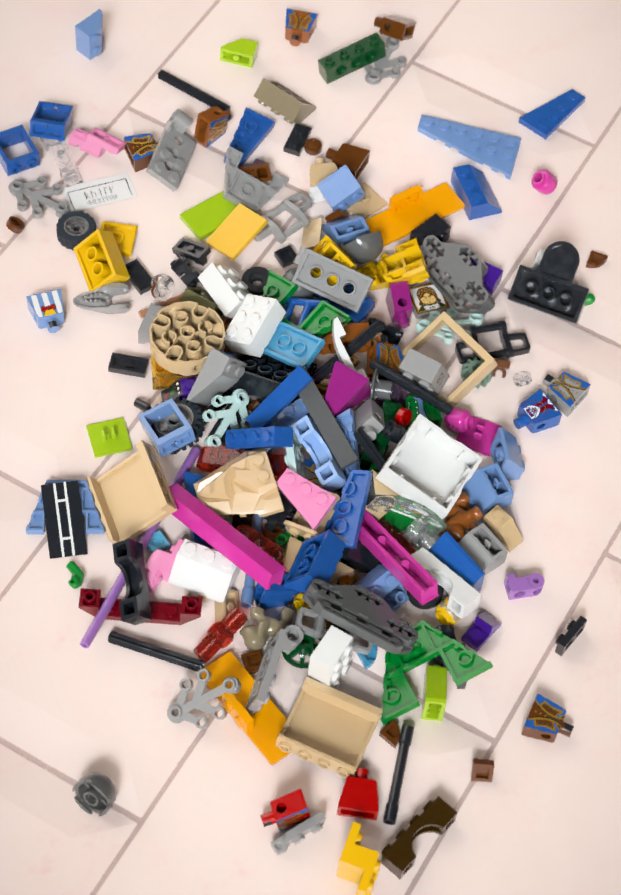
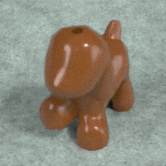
(461, 518)

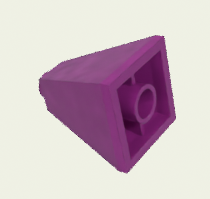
(345, 389)

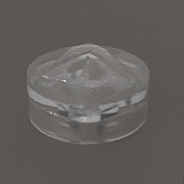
(522, 378)

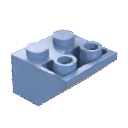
(346, 229)
(488, 489)
(385, 585)

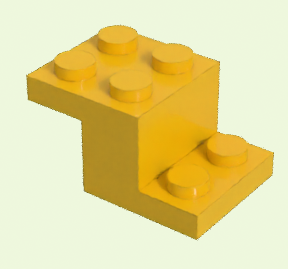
(331, 250)
(358, 863)

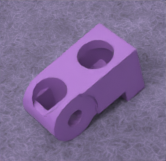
(523, 586)

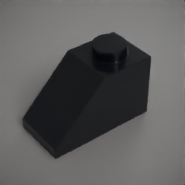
(433, 226)

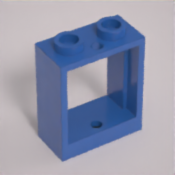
(48, 128)
(12, 137)

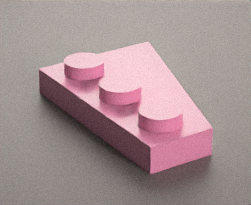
(309, 499)

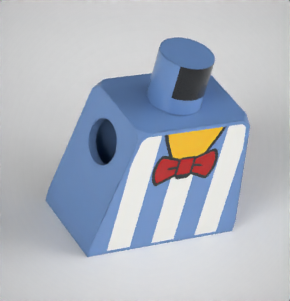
(47, 309)

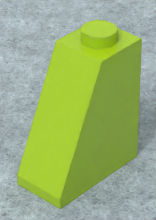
(434, 693)

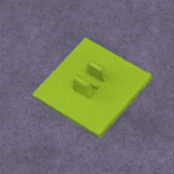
(109, 437)

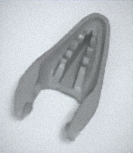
(100, 299)

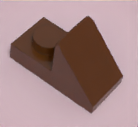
(259, 170)

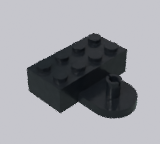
(552, 285)

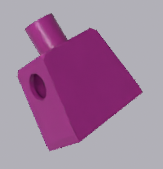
(399, 303)

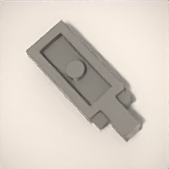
(298, 833)

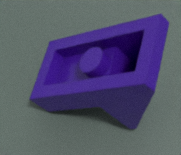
(480, 631)

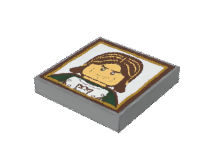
(427, 298)

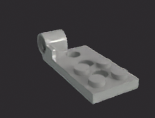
(174, 129)
(309, 260)
(265, 675)

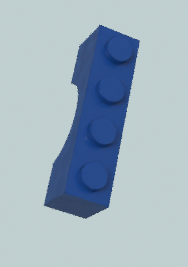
(259, 438)

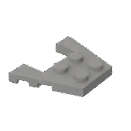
(244, 188)

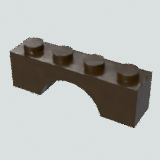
(435, 819)

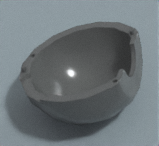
(364, 248)

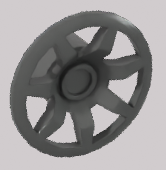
(380, 388)

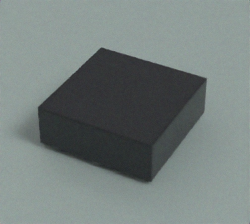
(285, 256)

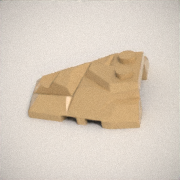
(241, 487)

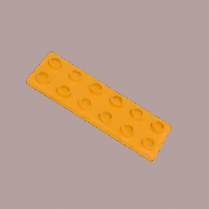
(412, 209)
(260, 727)

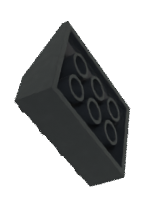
(264, 375)

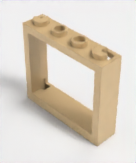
(477, 376)

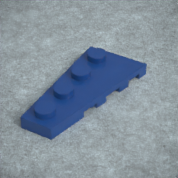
(552, 114)
(250, 133)

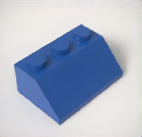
(474, 192)
(315, 560)
(457, 560)

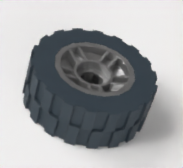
(74, 228)

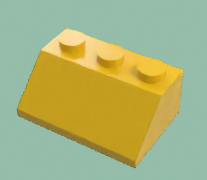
(101, 260)

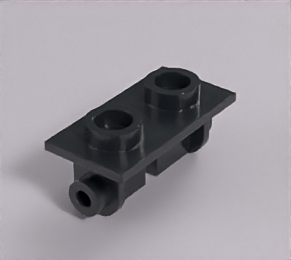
(180, 267)
(393, 334)

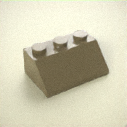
(283, 101)

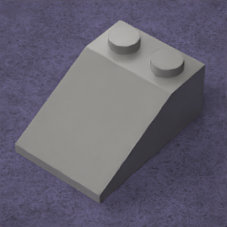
(216, 377)

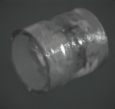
(420, 535)

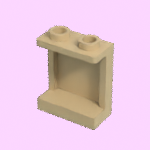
(300, 526)

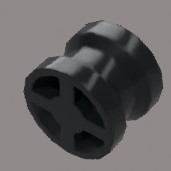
(393, 431)

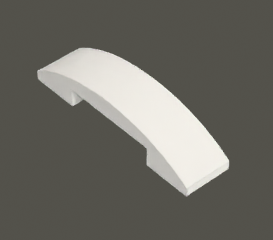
(338, 333)

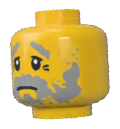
(445, 615)

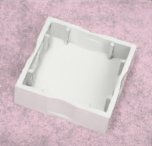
(429, 467)

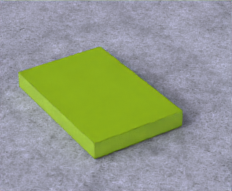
(207, 216)

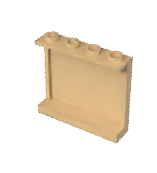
(132, 495)
(329, 728)

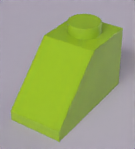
(240, 52)

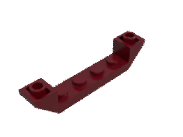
(161, 612)

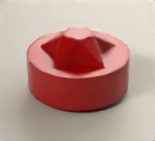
(403, 417)

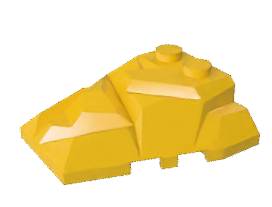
(401, 266)

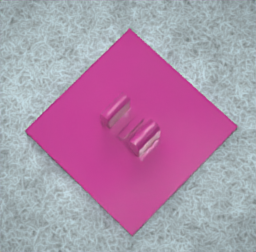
(480, 436)

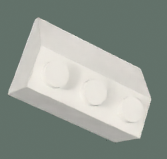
(203, 571)

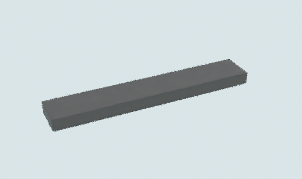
(327, 425)

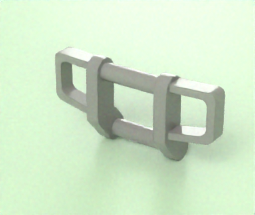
(297, 212)
(317, 631)

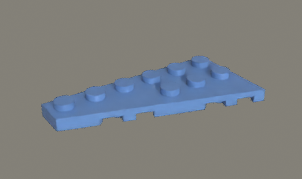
(475, 143)

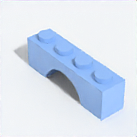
(327, 468)

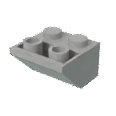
(484, 548)

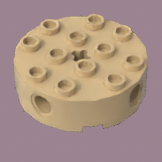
(184, 337)

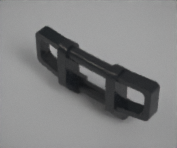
(505, 339)

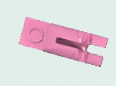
(96, 142)
(160, 565)

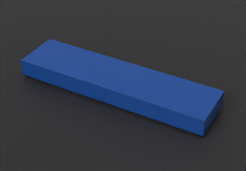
(279, 398)

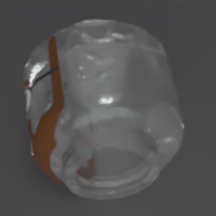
(162, 287)

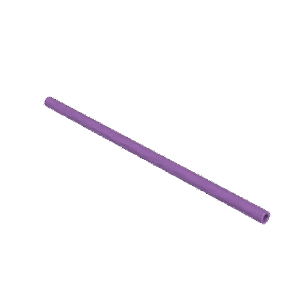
(120, 581)

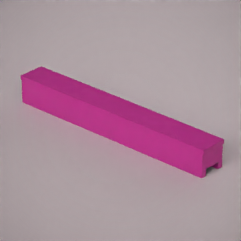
(226, 539)
(397, 560)

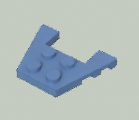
(93, 522)

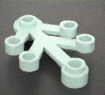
(474, 319)
(228, 415)

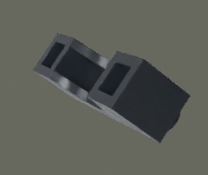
(130, 559)

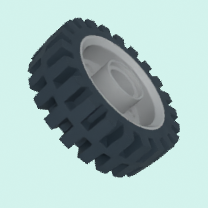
(170, 423)

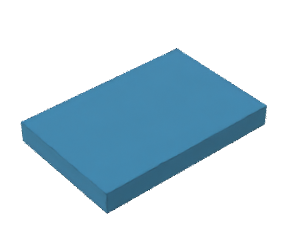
(293, 346)

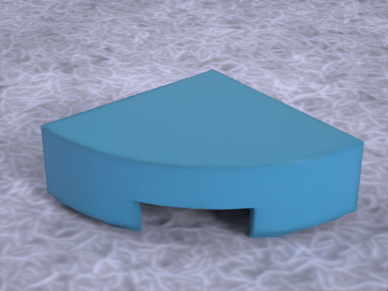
(368, 660)

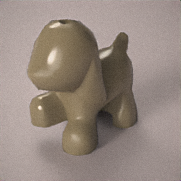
(256, 635)

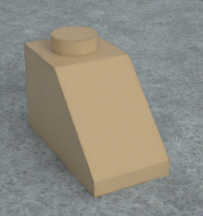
(503, 527)

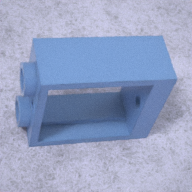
(167, 444)

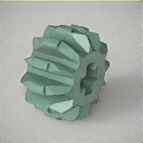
(469, 367)

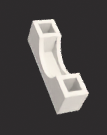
(462, 597)

